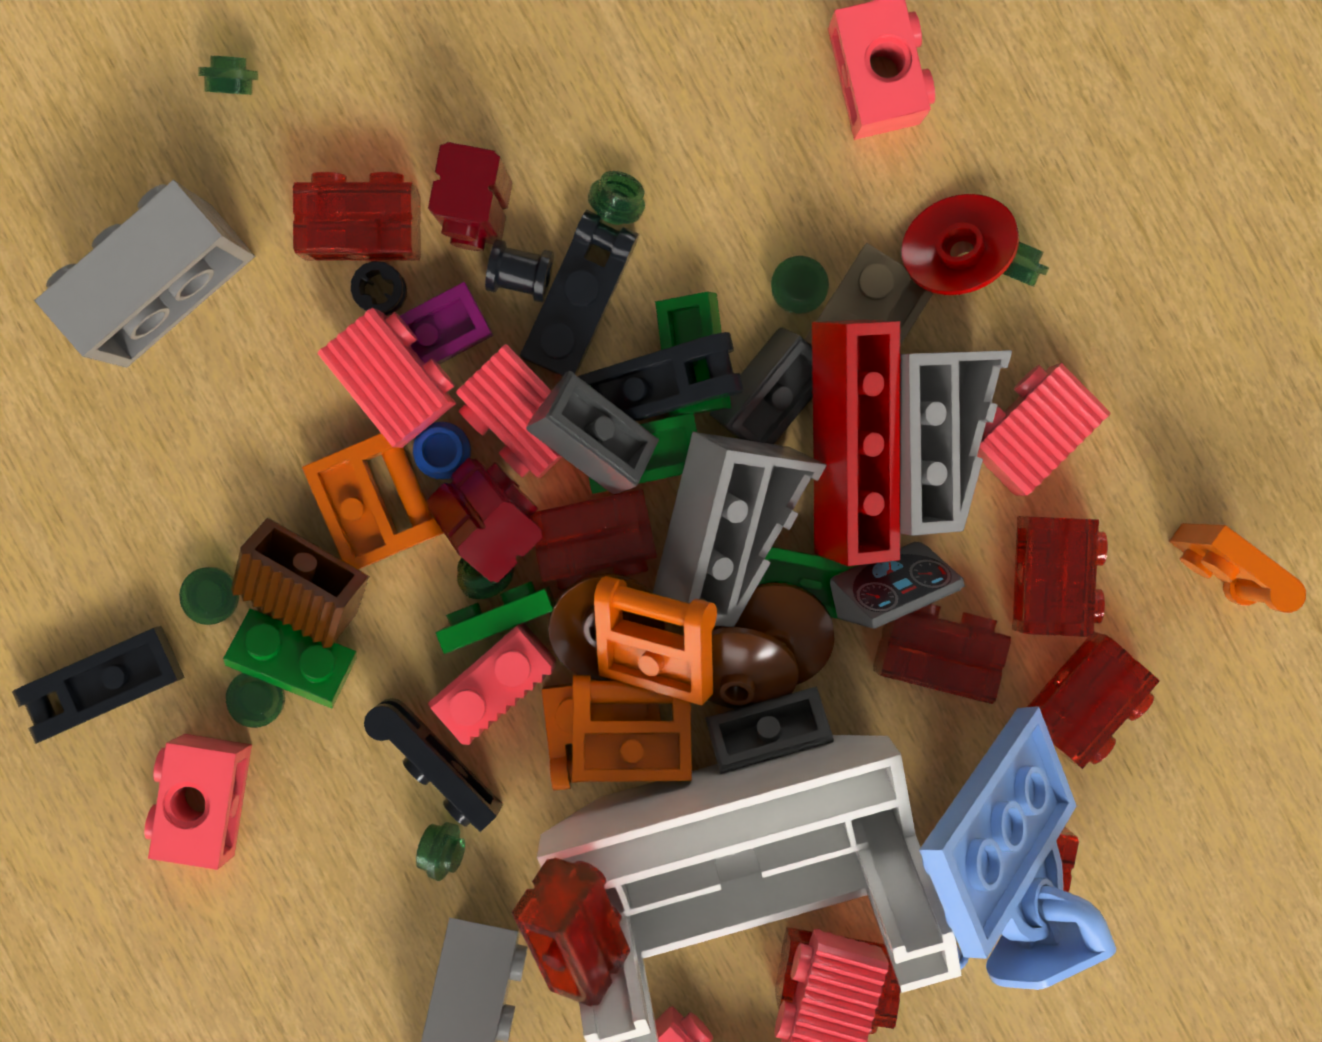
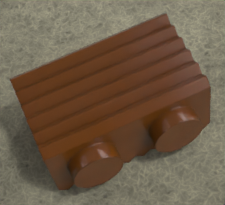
(298, 582)

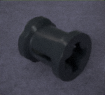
(519, 270)

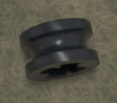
(390, 275)

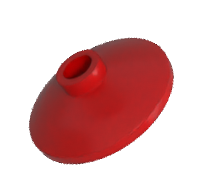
(954, 227)

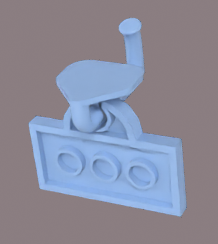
(1002, 867)

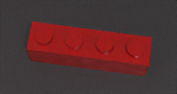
(857, 440)

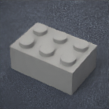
(144, 276)

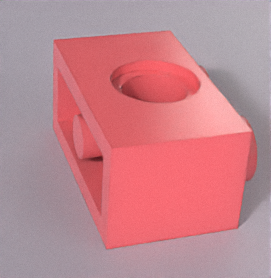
(876, 102)
(220, 773)

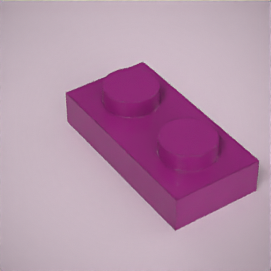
(447, 325)

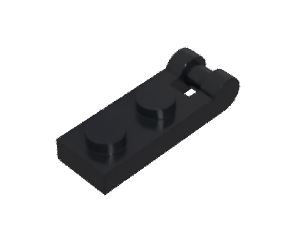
(578, 297)
(668, 378)
(100, 683)
(433, 762)

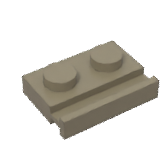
(876, 290)

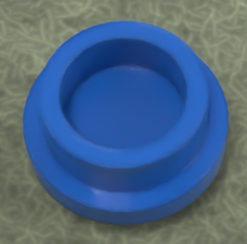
(441, 449)

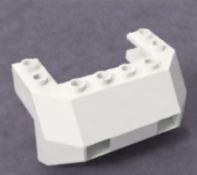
(753, 851)

